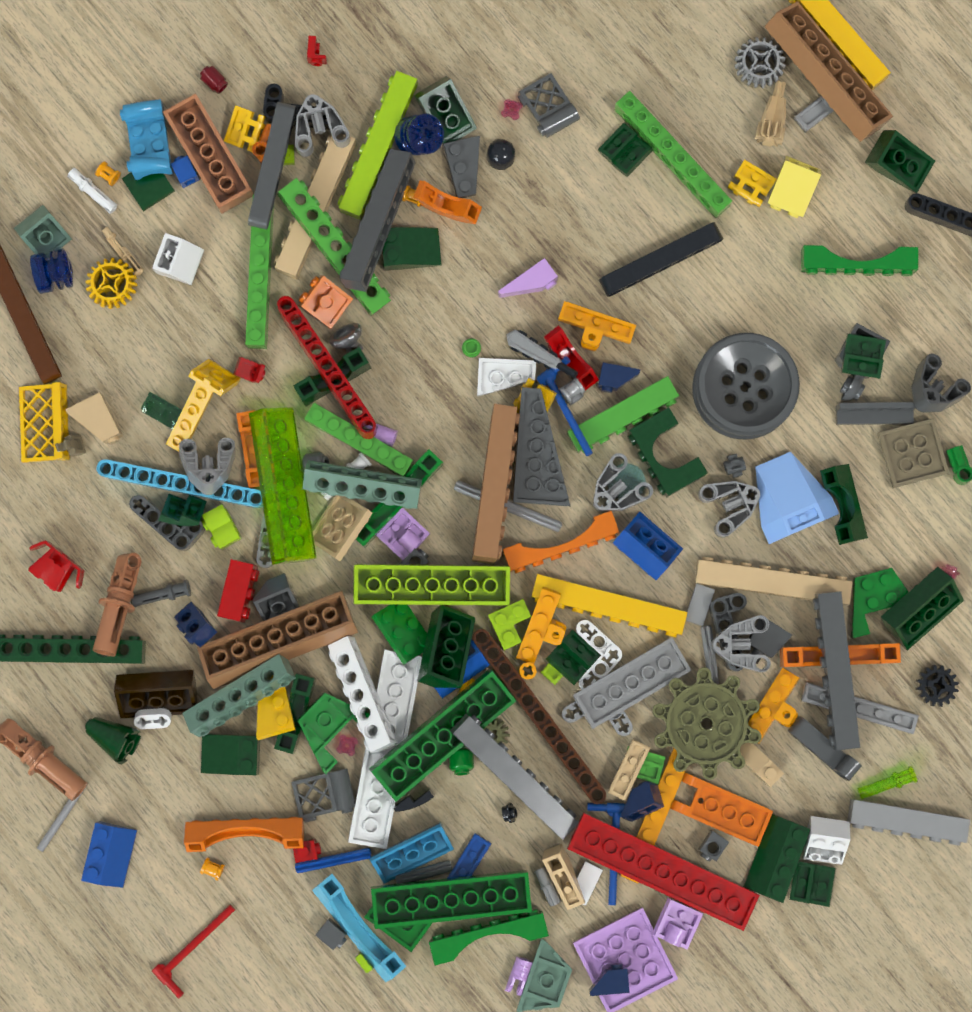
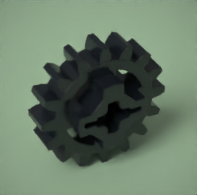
(938, 678)

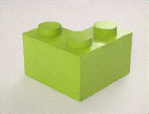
(504, 621)

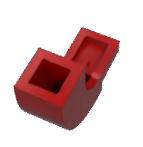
(560, 344)

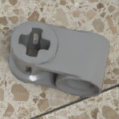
(572, 391)

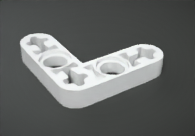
(603, 651)

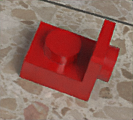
(313, 51)
(309, 852)

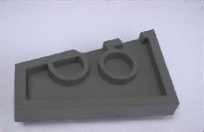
(463, 165)

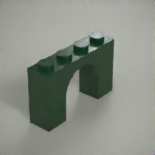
(669, 480)

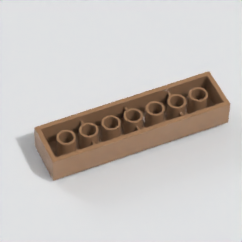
(828, 71)
(494, 484)
(285, 634)

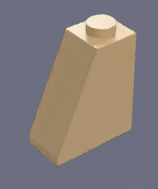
(97, 418)

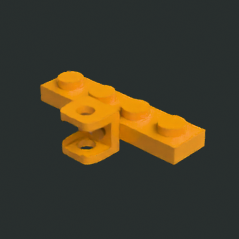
(596, 325)
(542, 627)
(774, 706)

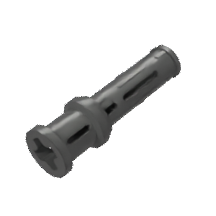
(169, 592)

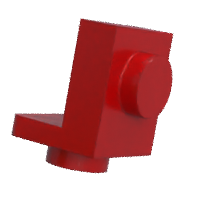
(249, 370)

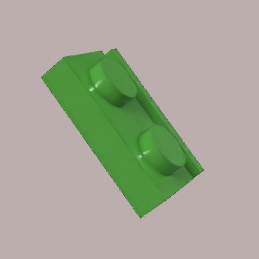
(651, 767)

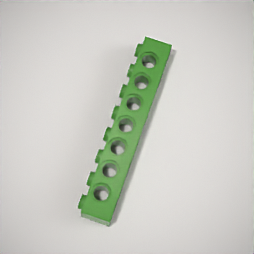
(673, 154)
(311, 227)

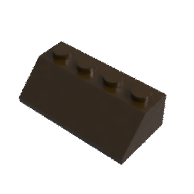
(155, 690)

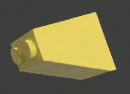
(794, 187)

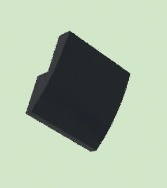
(409, 802)

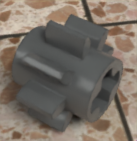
(734, 465)

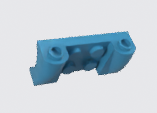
(147, 138)

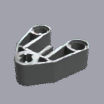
(928, 397)

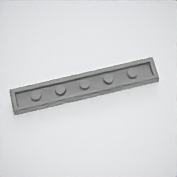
(866, 710)

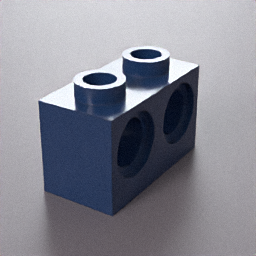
(195, 625)

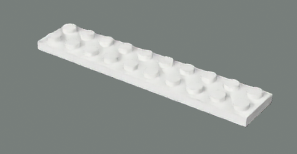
(373, 803)

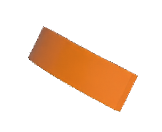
(248, 449)

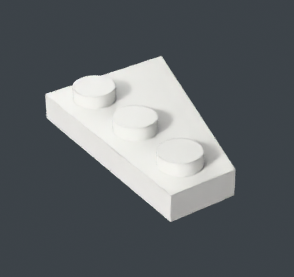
(503, 374)

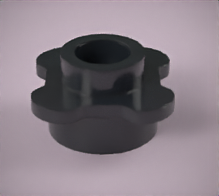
(509, 813)

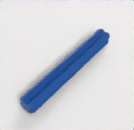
(333, 860)

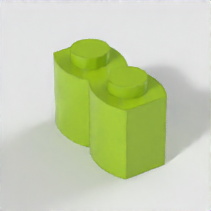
(221, 526)

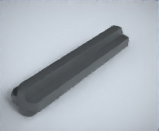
(425, 872)

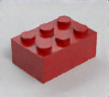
(238, 591)

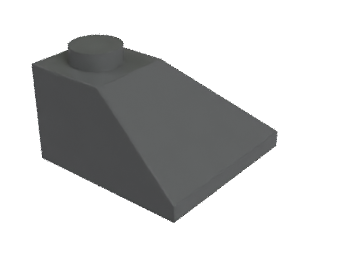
(275, 597)

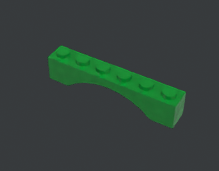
(819, 259)
(382, 514)
(447, 948)

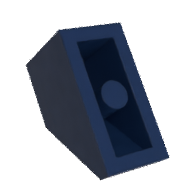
(615, 376)
(642, 801)
(612, 981)

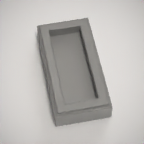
(813, 114)
(699, 604)

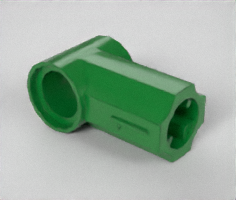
(959, 463)

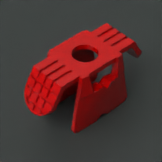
(55, 567)

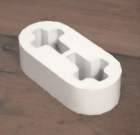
(152, 718)

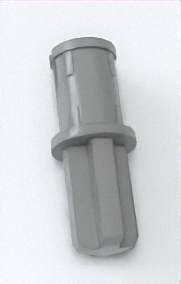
(547, 886)

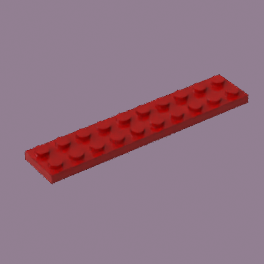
(663, 871)

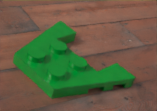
(874, 593)
(322, 723)

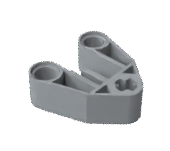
(322, 108)
(207, 479)
(724, 489)
(628, 500)
(743, 627)

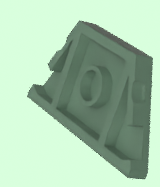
(545, 980)

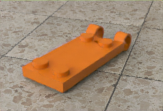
(725, 811)

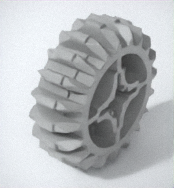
(770, 51)

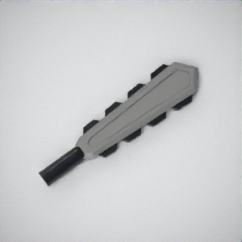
(530, 348)

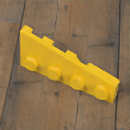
(274, 715)

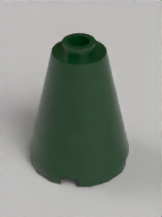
(113, 738)

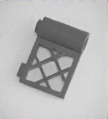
(556, 118)
(339, 790)

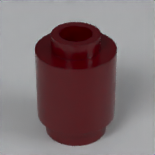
(213, 79)

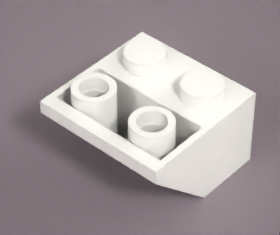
(178, 259)
(827, 840)

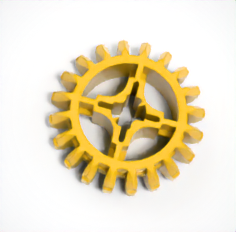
(117, 279)

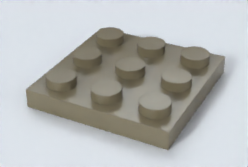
(913, 453)

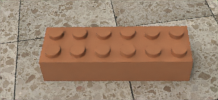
(208, 153)

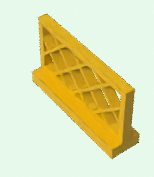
(59, 419)

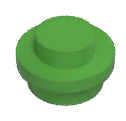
(471, 347)

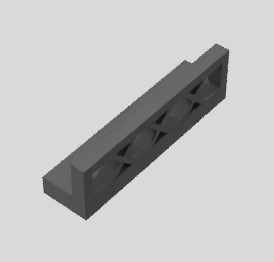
(875, 413)

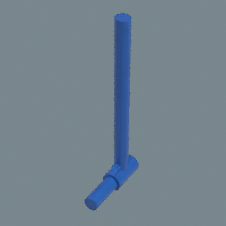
(547, 378)
(614, 810)

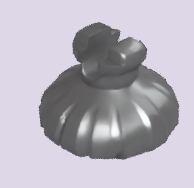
(347, 337)

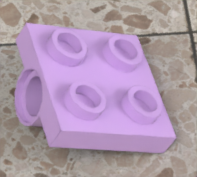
(403, 534)
(677, 923)

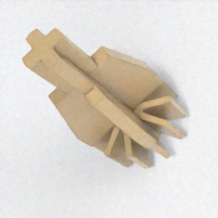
(770, 128)

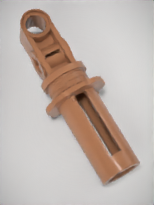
(117, 604)
(41, 759)

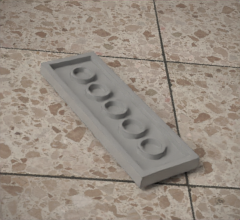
(631, 683)

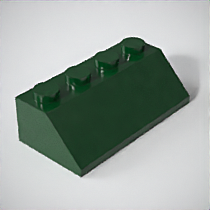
(922, 608)
(446, 648)
(777, 858)

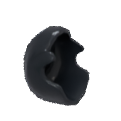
(501, 154)

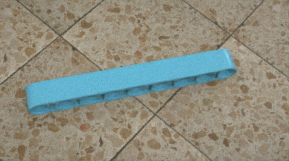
(172, 480)

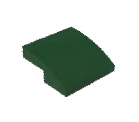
(625, 150)
(148, 189)
(863, 356)
(181, 511)
(573, 657)
(813, 884)

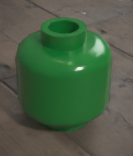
(461, 762)

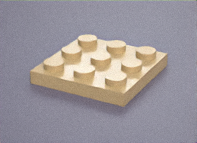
(340, 526)

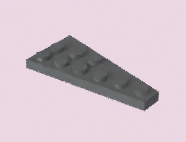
(537, 462)

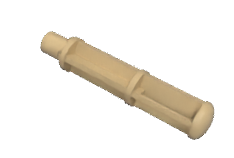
(123, 252)

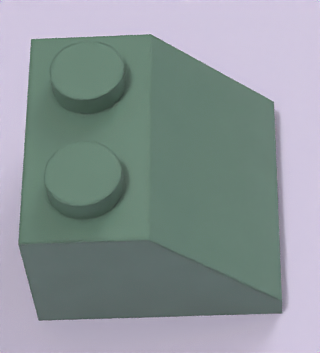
(42, 232)

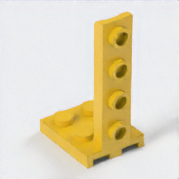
(209, 379)

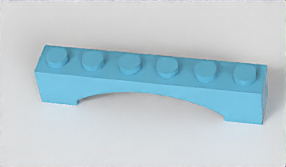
(335, 900)

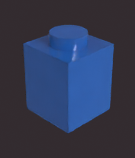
(184, 171)

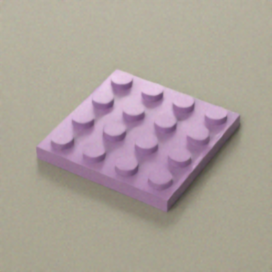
(632, 944)

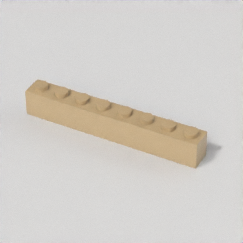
(323, 186)
(769, 581)

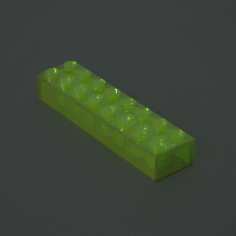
(282, 485)

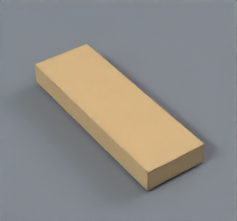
(628, 769)

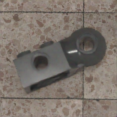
(853, 385)

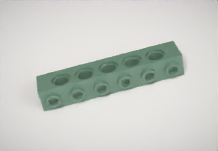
(371, 480)
(228, 696)

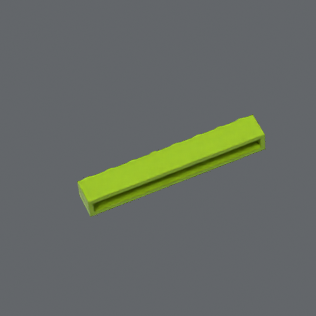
(379, 142)

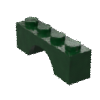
(314, 387)
(841, 484)
(299, 703)

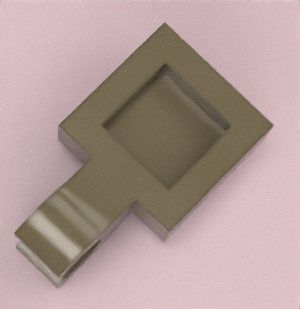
(72, 444)

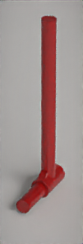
(163, 971)

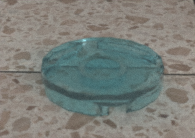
(631, 476)

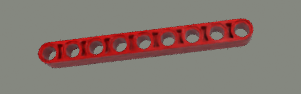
(331, 374)

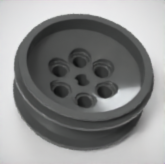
(756, 354)

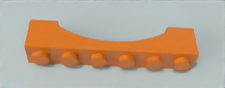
(602, 528)
(857, 653)
(203, 834)

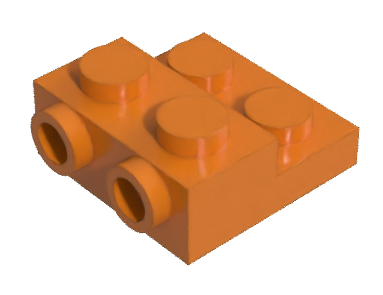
(324, 301)

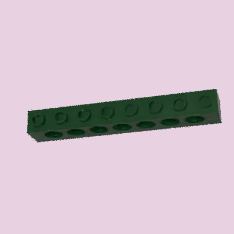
(136, 652)

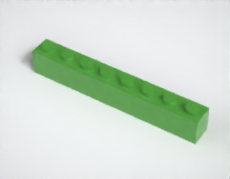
(259, 286)

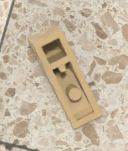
(760, 764)
(563, 876)

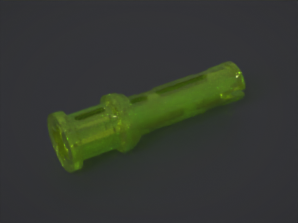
(895, 780)

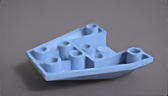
(790, 498)

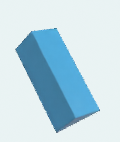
(412, 852)

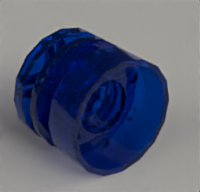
(410, 135)
(55, 270)

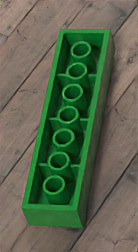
(433, 741)
(451, 899)

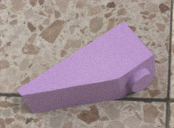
(535, 279)

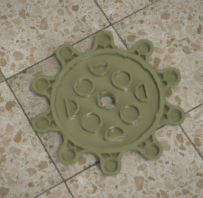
(728, 719)

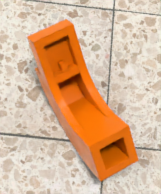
(446, 205)

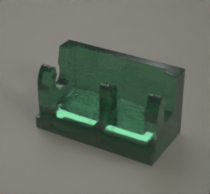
(161, 410)

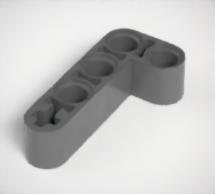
(159, 526)
(717, 617)
(820, 746)

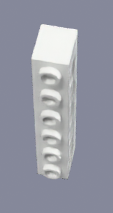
(378, 718)

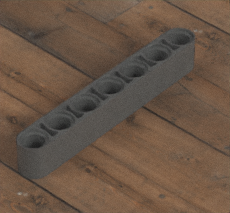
(272, 165)

